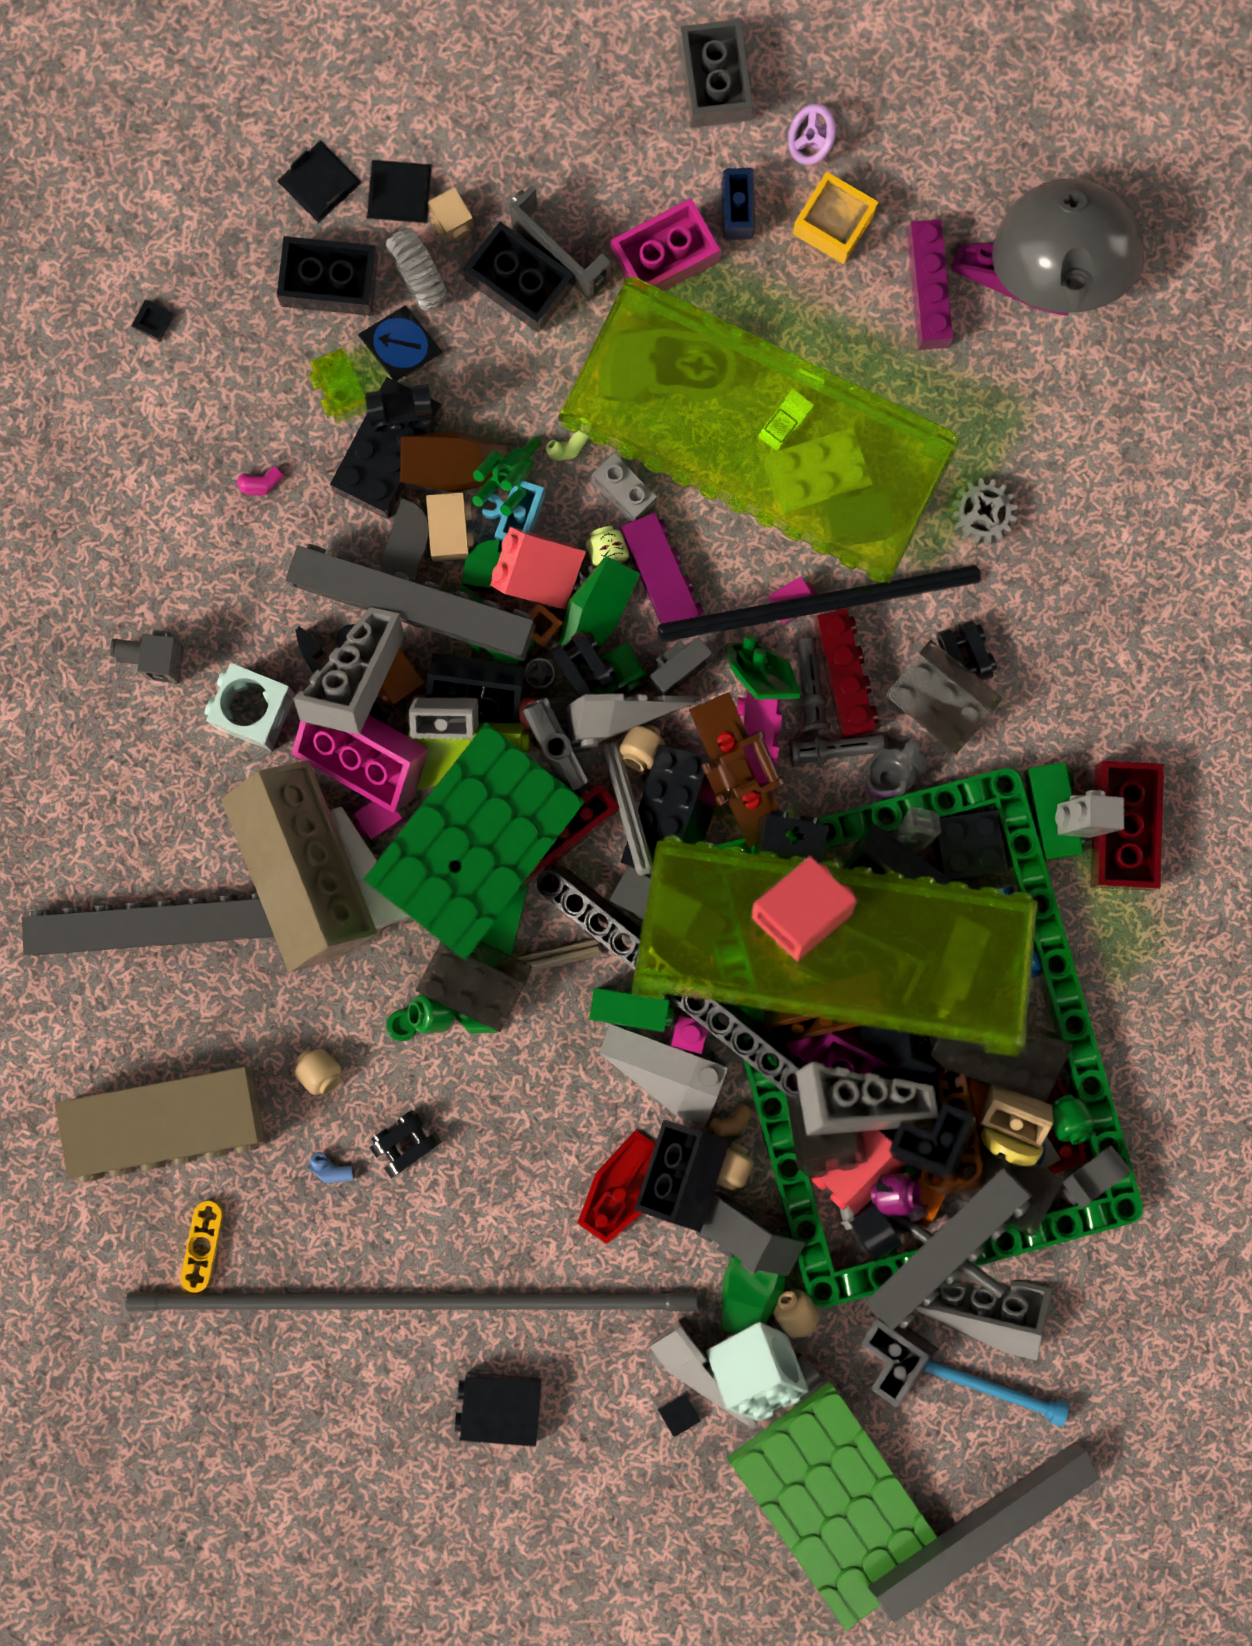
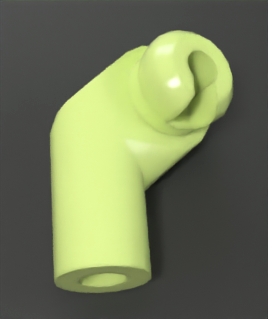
(568, 449)

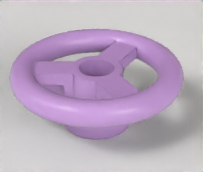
(815, 135)

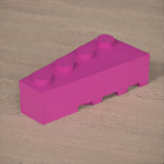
(759, 716)

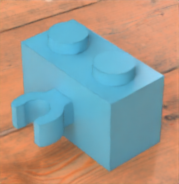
(525, 514)

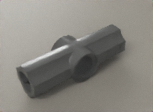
(545, 727)

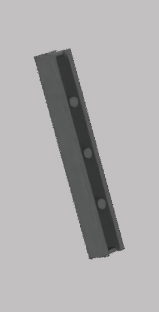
(984, 1532)

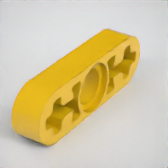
(189, 1268)

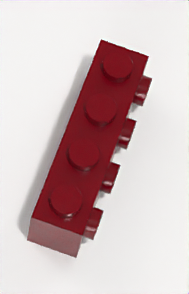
(844, 673)
(591, 816)

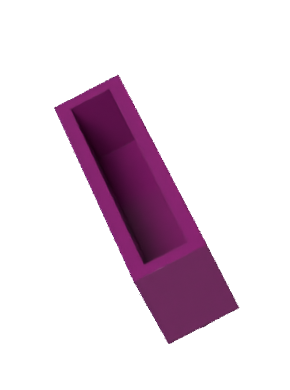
(929, 284)
(659, 570)

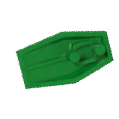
(598, 603)
(762, 670)
(749, 1296)

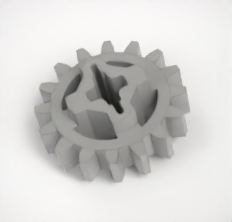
(988, 523)

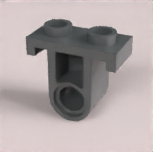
(1095, 1177)

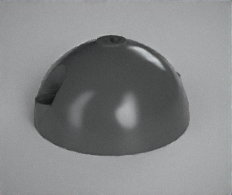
(1066, 228)

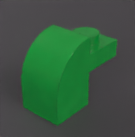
(480, 565)

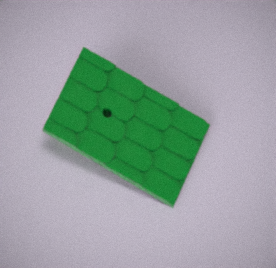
(494, 817)

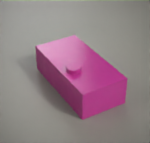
(374, 763)

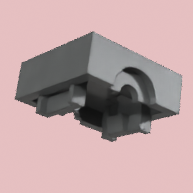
(678, 666)

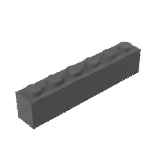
(953, 1244)

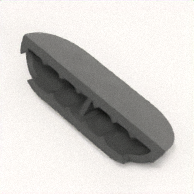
(406, 540)

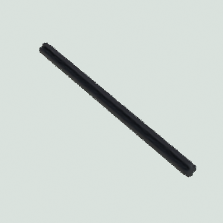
(818, 603)

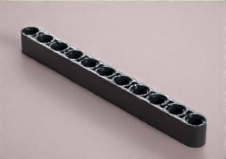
(705, 1015)

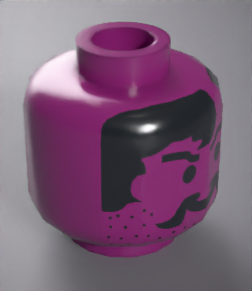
(896, 1194)

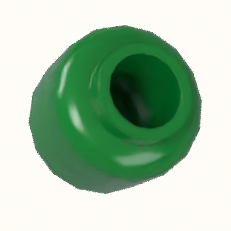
(429, 1015)
(1071, 1119)

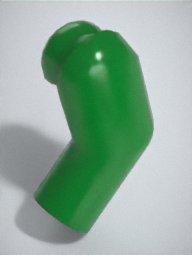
(473, 1026)

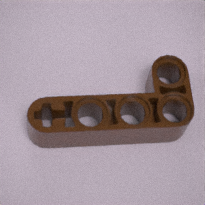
(974, 1152)

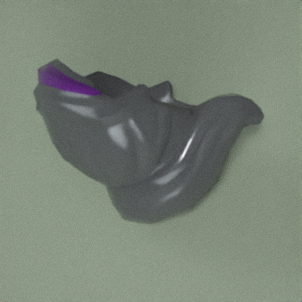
(895, 770)

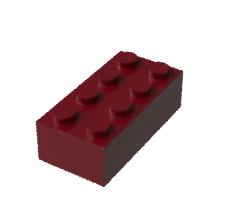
(1134, 854)

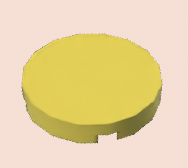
(1017, 1151)

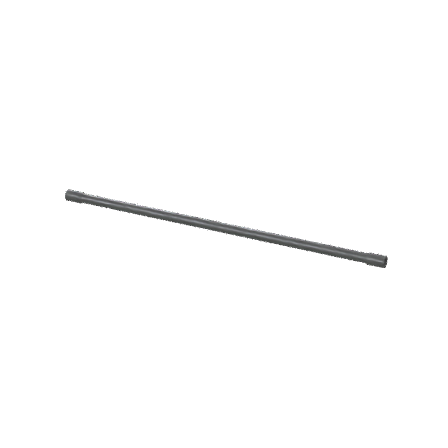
(155, 1301)

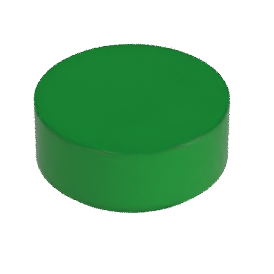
(399, 1026)

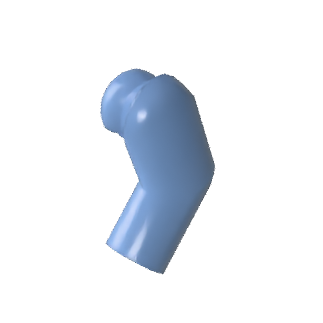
(327, 1171)

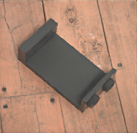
(587, 281)

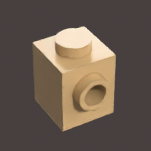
(450, 216)

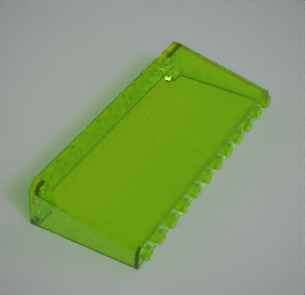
(759, 429)
(903, 961)

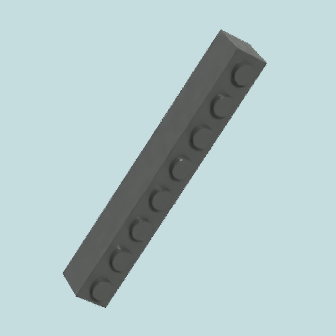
(417, 604)
(144, 926)

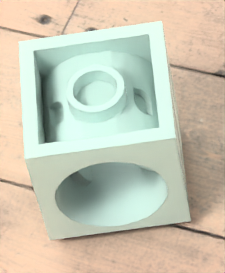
(262, 732)
(757, 1372)

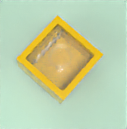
(835, 217)

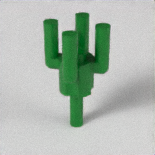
(507, 473)

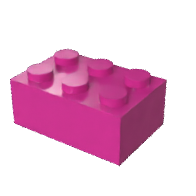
(666, 247)

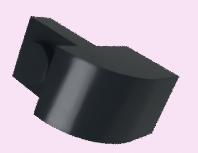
(874, 1232)

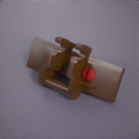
(729, 767)

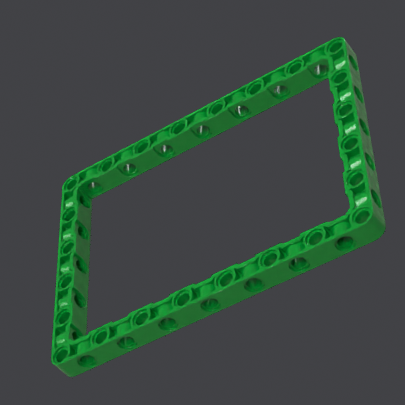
(1065, 999)

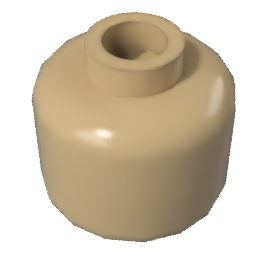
(641, 747)
(318, 1071)
(735, 1167)
(796, 1313)

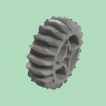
(416, 269)

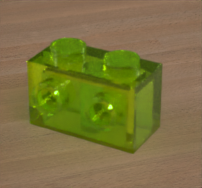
(339, 386)

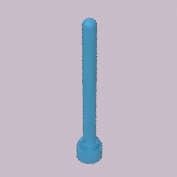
(1055, 1410)

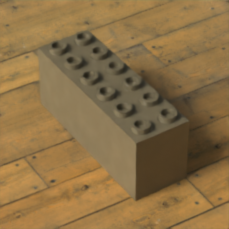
(298, 865)
(160, 1124)

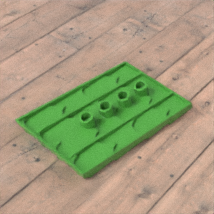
(832, 1501)

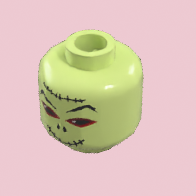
(608, 543)

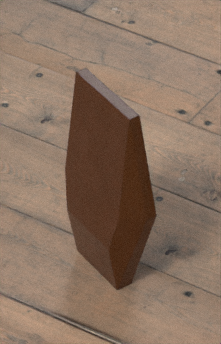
(445, 460)

